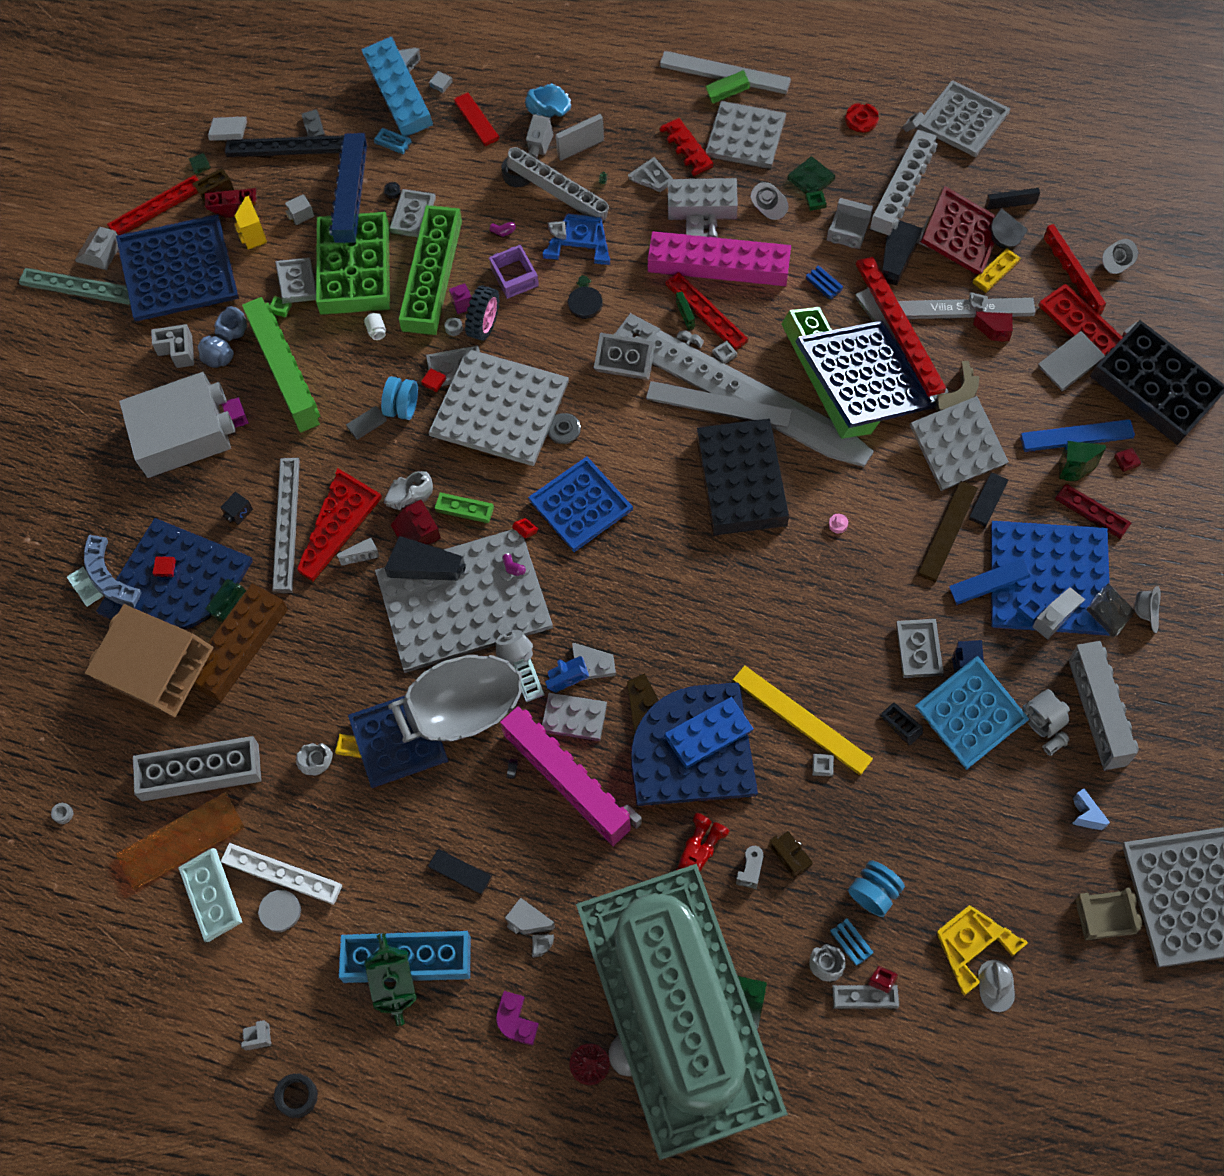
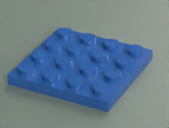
(580, 504)

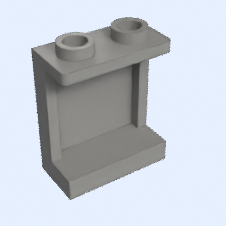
(850, 223)

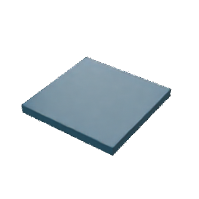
(971, 712)

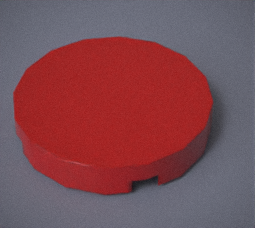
(862, 117)

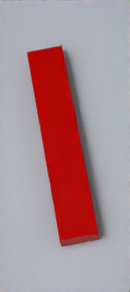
(154, 207)
(707, 312)

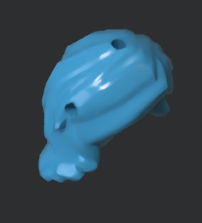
(547, 101)

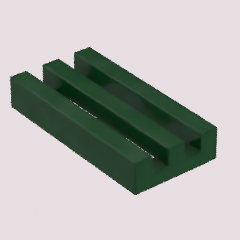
(685, 310)

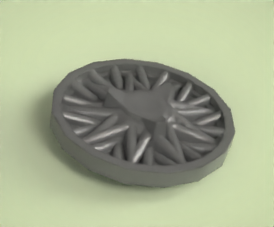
(564, 428)

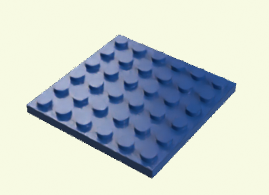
(1056, 560)

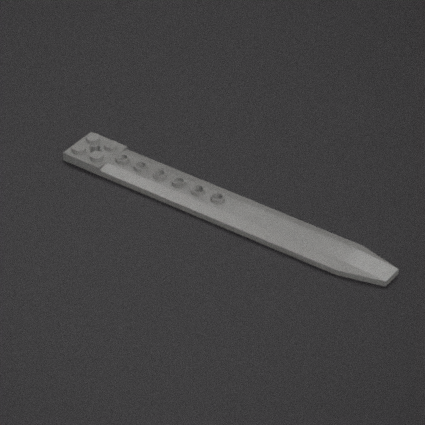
(718, 378)

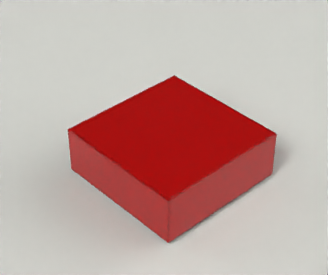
(433, 380)
(525, 528)
(164, 566)

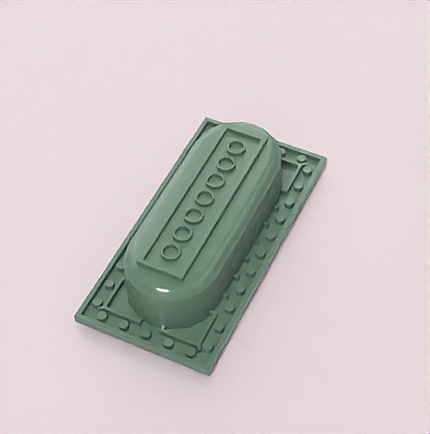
(680, 1012)

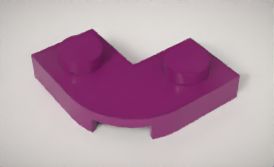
(510, 1023)

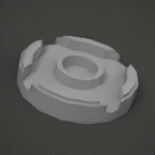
(279, 910)

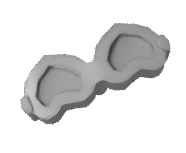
(685, 335)

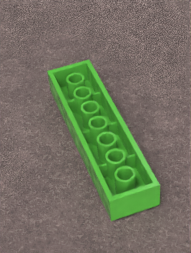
(430, 270)
(812, 321)
(282, 364)

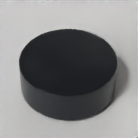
(512, 768)

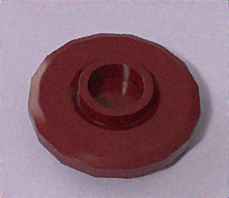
(589, 1064)

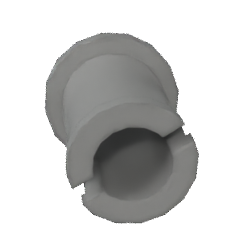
(1056, 743)

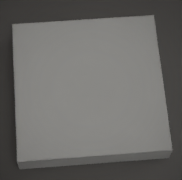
(227, 128)

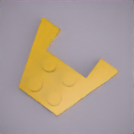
(967, 937)

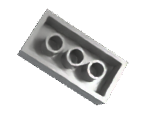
(702, 198)

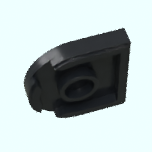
(1006, 230)

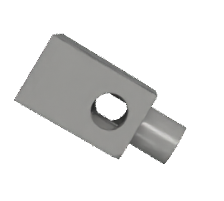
(539, 135)

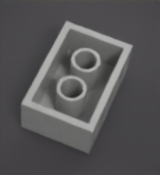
(624, 356)

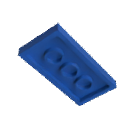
(708, 732)

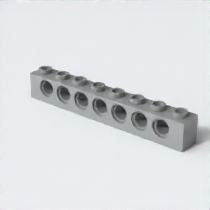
(903, 182)

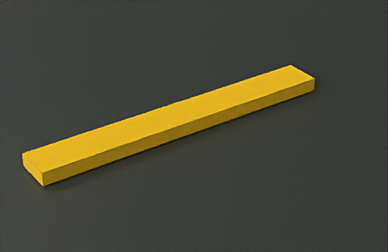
(803, 720)

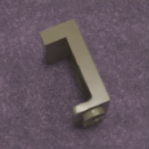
(1108, 914)

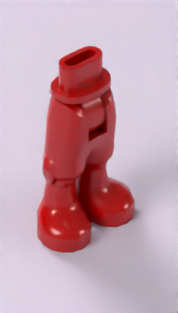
(695, 852)

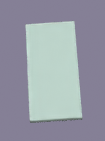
(210, 895)

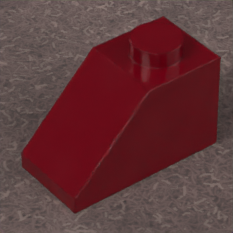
(994, 325)

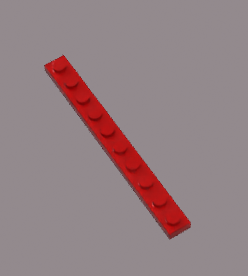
(901, 327)

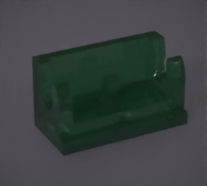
(225, 600)

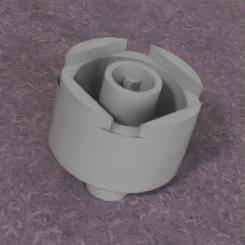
(1046, 713)

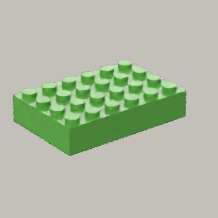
(353, 273)

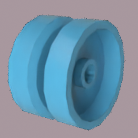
(399, 398)

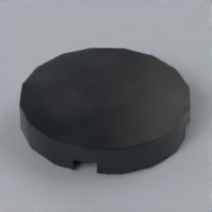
(585, 302)

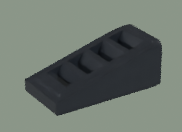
(908, 734)

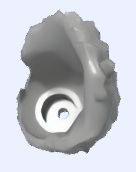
(404, 492)

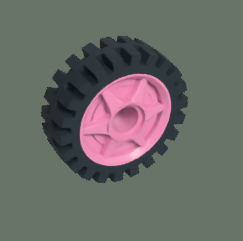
(482, 312)

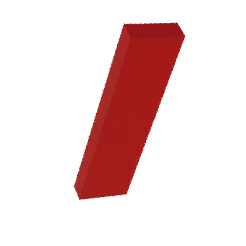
(476, 119)

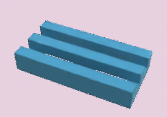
(390, 142)
(857, 936)

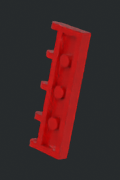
(688, 145)

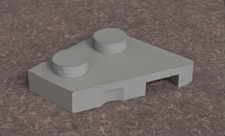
(651, 175)
(597, 662)

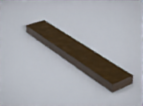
(948, 531)

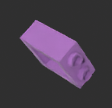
(517, 284)

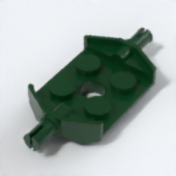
(390, 963)

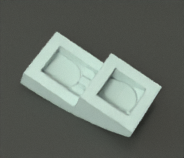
(84, 587)

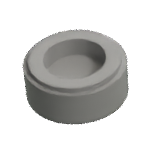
(453, 326)
(62, 813)

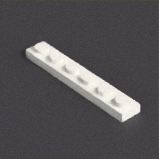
(281, 873)

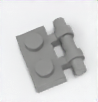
(696, 225)

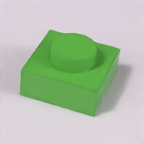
(279, 308)

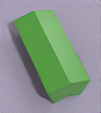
(727, 86)

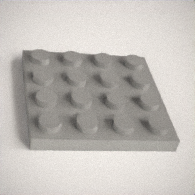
(964, 118)
(745, 134)
(959, 443)

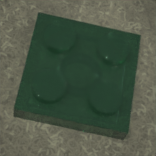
(811, 176)

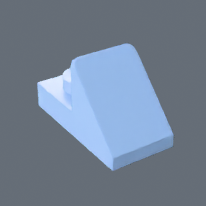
(1092, 815)

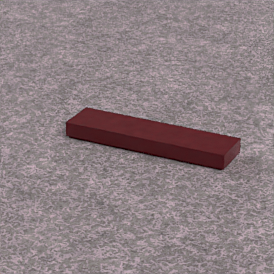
(1093, 511)

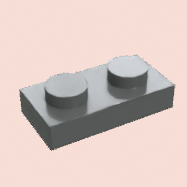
(313, 123)

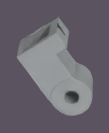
(753, 861)

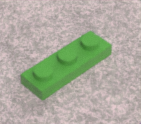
(464, 507)

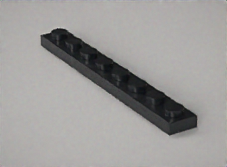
(284, 146)

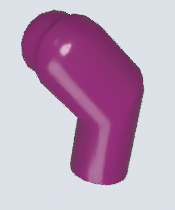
(502, 230)
(511, 567)

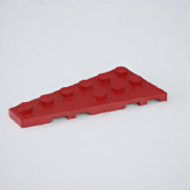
(339, 517)

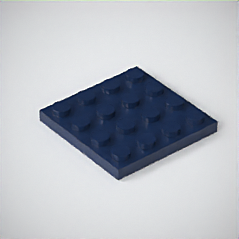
(383, 749)

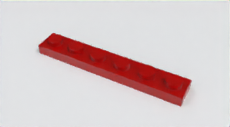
(1074, 269)

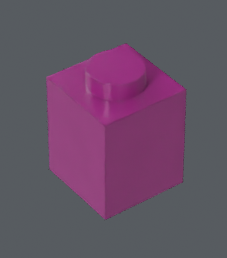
(460, 298)
(236, 412)

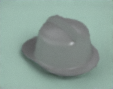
(769, 200)
(1120, 256)
(1147, 606)
(996, 985)

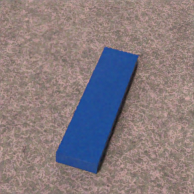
(989, 581)

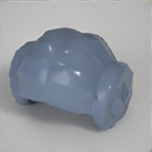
(230, 324)
(215, 351)

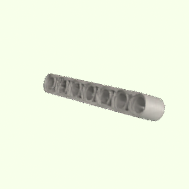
(556, 184)

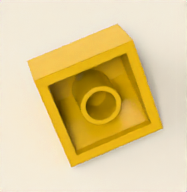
(249, 225)

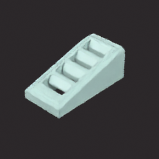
(519, 665)

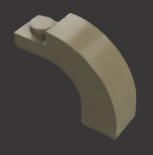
(968, 389)

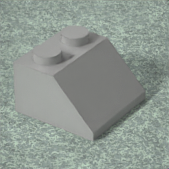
(99, 248)

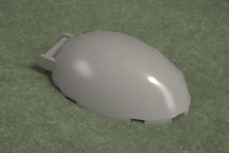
(458, 698)

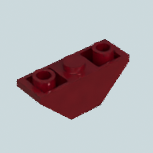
(228, 202)

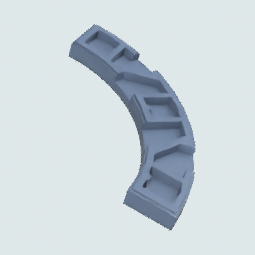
(101, 577)

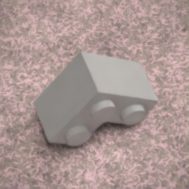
(174, 341)

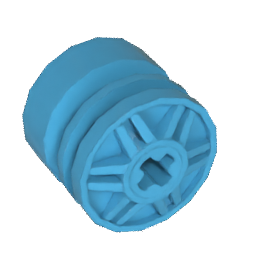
(876, 888)

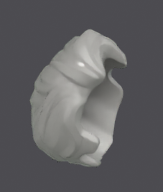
(314, 759)
(827, 963)

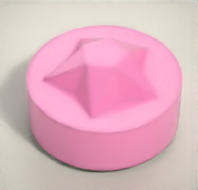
(838, 523)

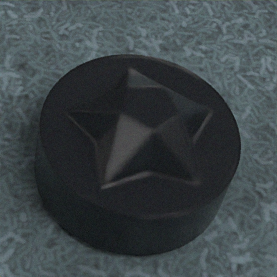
(392, 190)

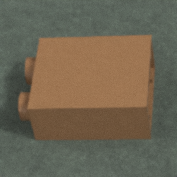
(149, 659)

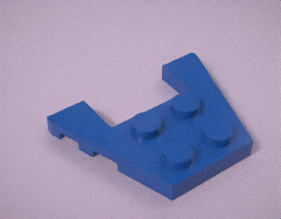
(581, 232)

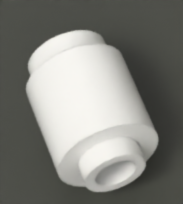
(375, 326)

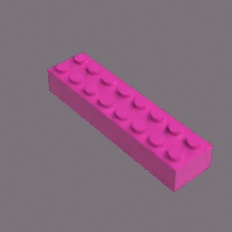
(719, 258)
(566, 776)

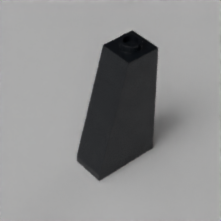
(899, 250)
(422, 561)

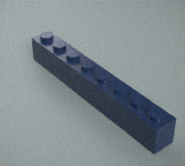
(349, 188)

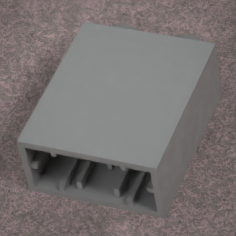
(177, 424)

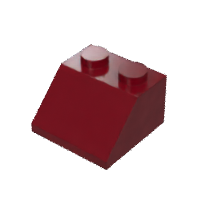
(416, 524)

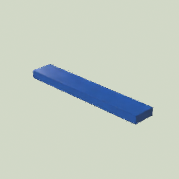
(1085, 433)

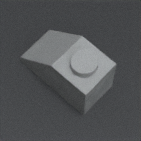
(527, 919)

